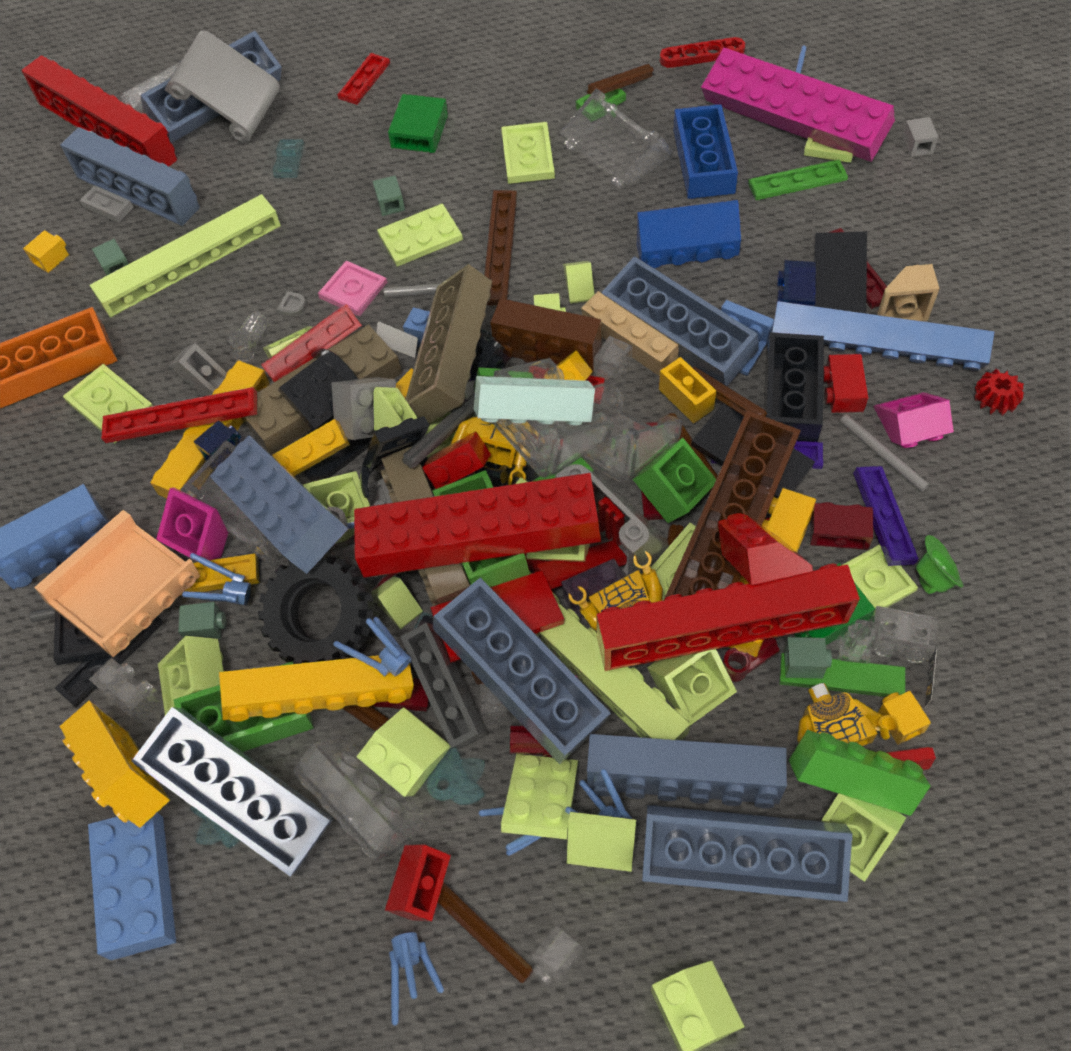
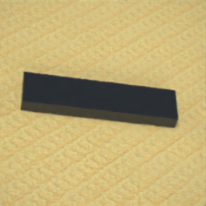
(78, 687)

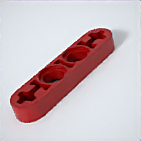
(701, 50)

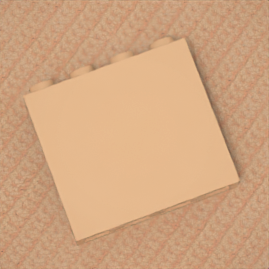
(117, 583)

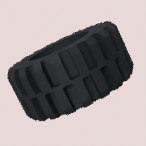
(283, 602)

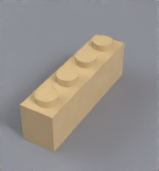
(647, 343)

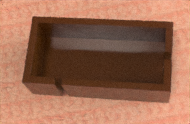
(545, 333)

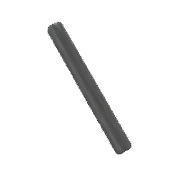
(439, 433)

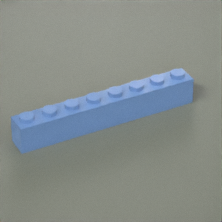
(887, 335)

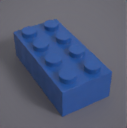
(705, 151)

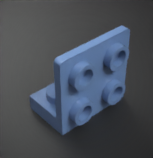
(755, 321)

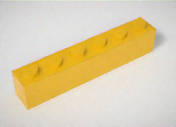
(185, 457)
(789, 522)
(308, 688)

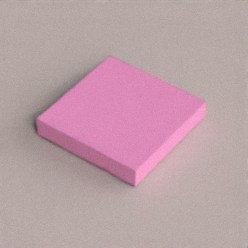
(352, 287)

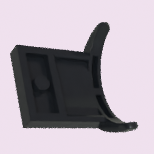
(311, 388)
(389, 441)

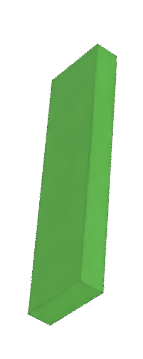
(797, 179)
(854, 678)

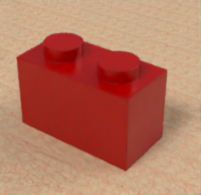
(845, 383)
(456, 460)
(417, 882)

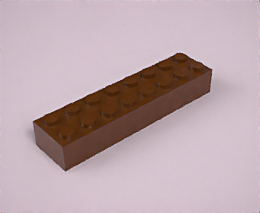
(744, 487)

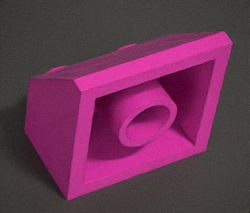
(915, 418)
(192, 526)

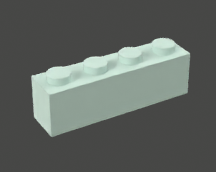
(533, 400)

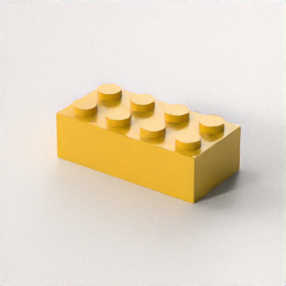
(105, 756)

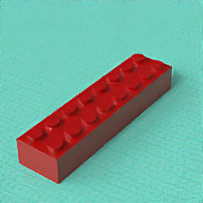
(97, 111)
(476, 525)
(725, 617)

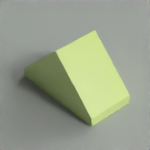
(579, 281)
(390, 408)
(397, 602)

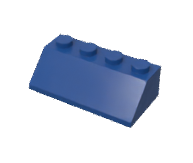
(689, 233)

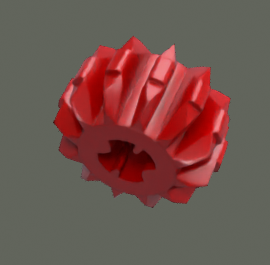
(999, 391)

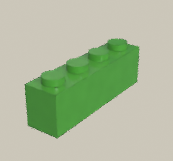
(859, 772)

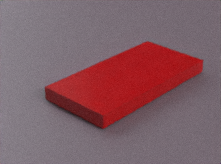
(528, 598)

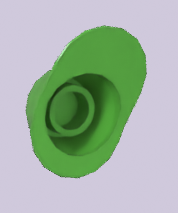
(937, 568)

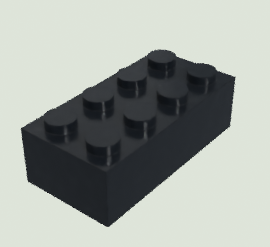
(795, 382)

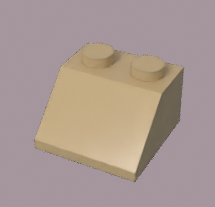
(911, 294)

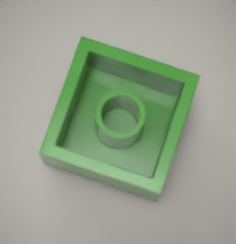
(675, 481)

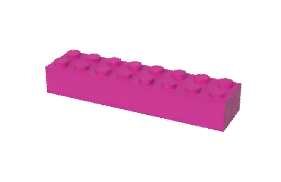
(799, 104)

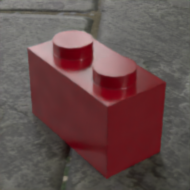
(841, 526)

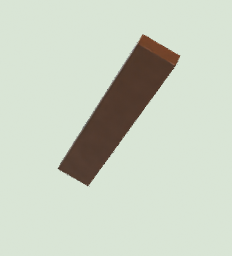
(500, 243)

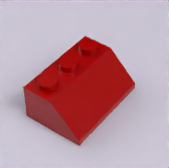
(757, 551)

